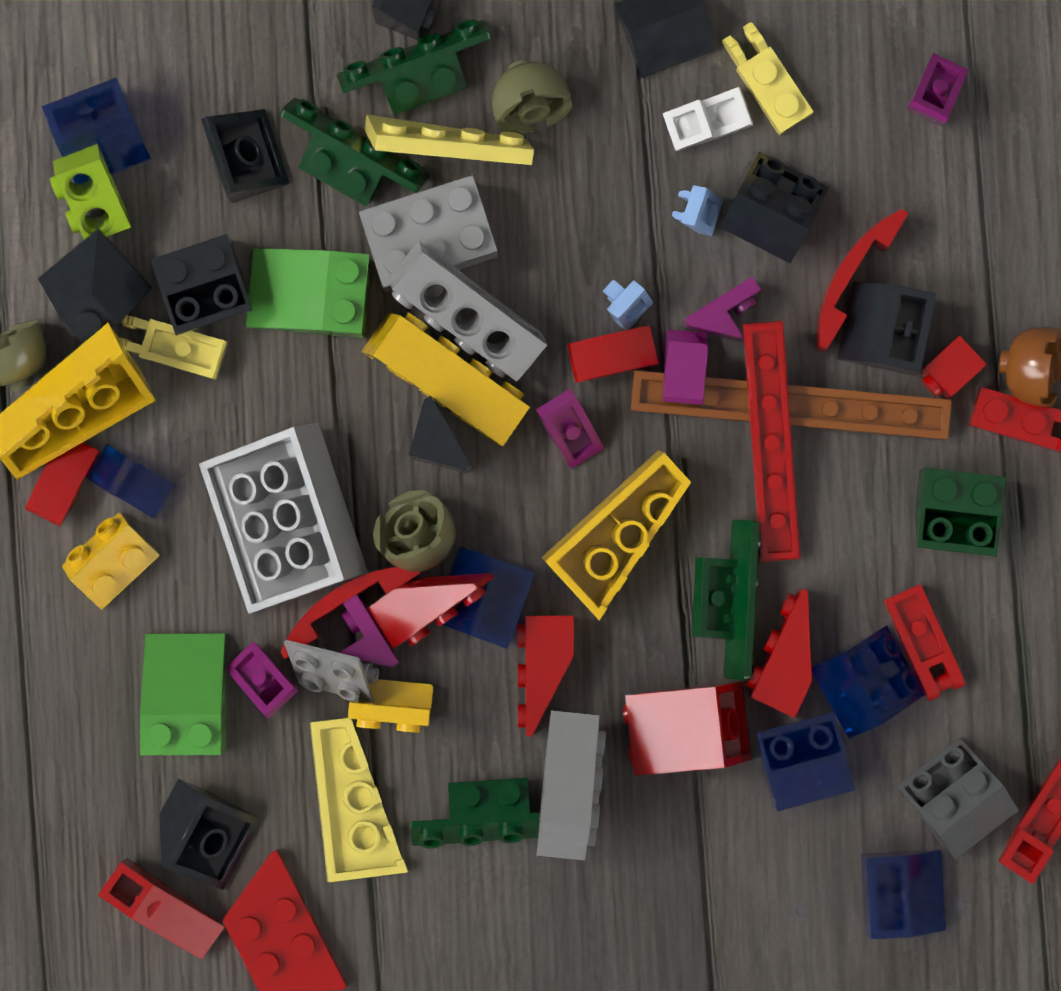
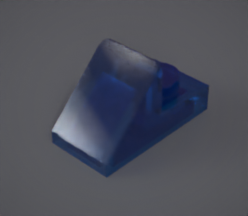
(130, 481)

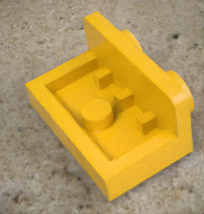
(109, 560)
(394, 702)

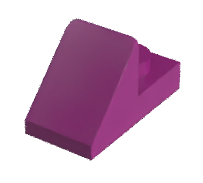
(937, 90)
(715, 317)
(685, 366)
(570, 428)
(373, 645)
(261, 679)

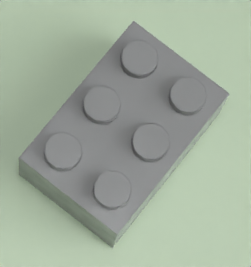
(442, 218)
(571, 786)

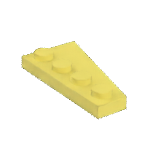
(442, 141)
(352, 818)

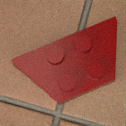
(280, 935)

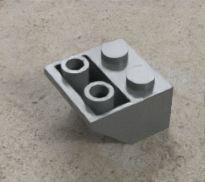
(958, 798)

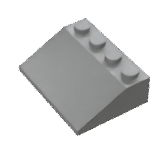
(283, 517)

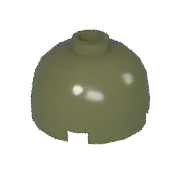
(529, 95)
(22, 354)
(415, 532)

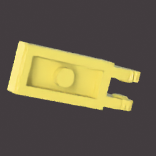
(769, 82)
(186, 352)

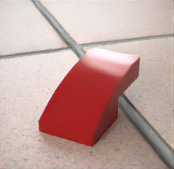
(612, 354)
(61, 483)

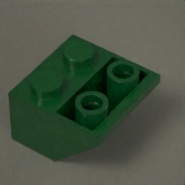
(959, 511)

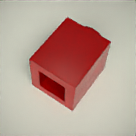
(951, 368)

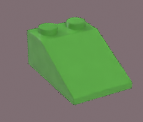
(309, 291)
(183, 695)

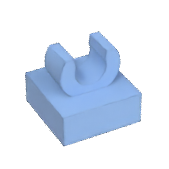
(701, 210)
(627, 303)

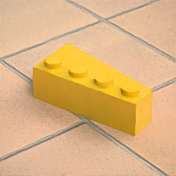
(447, 377)
(72, 403)
(615, 534)

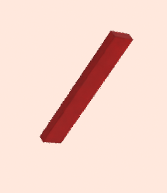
(771, 440)

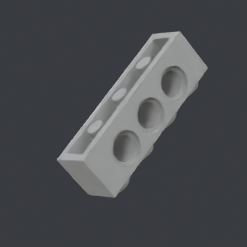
(426, 268)

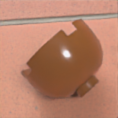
(1033, 365)

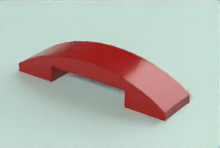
(829, 317)
(305, 631)
(1036, 831)

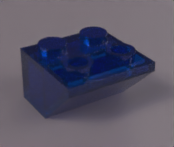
(102, 118)
(498, 611)
(868, 682)
(804, 762)
(903, 893)

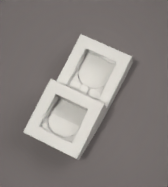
(708, 119)

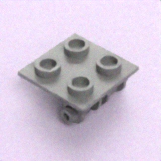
(332, 671)

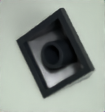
(664, 32)
(245, 153)
(435, 442)

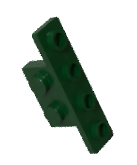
(420, 71)
(347, 158)
(727, 599)
(481, 813)

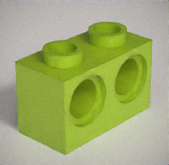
(95, 193)

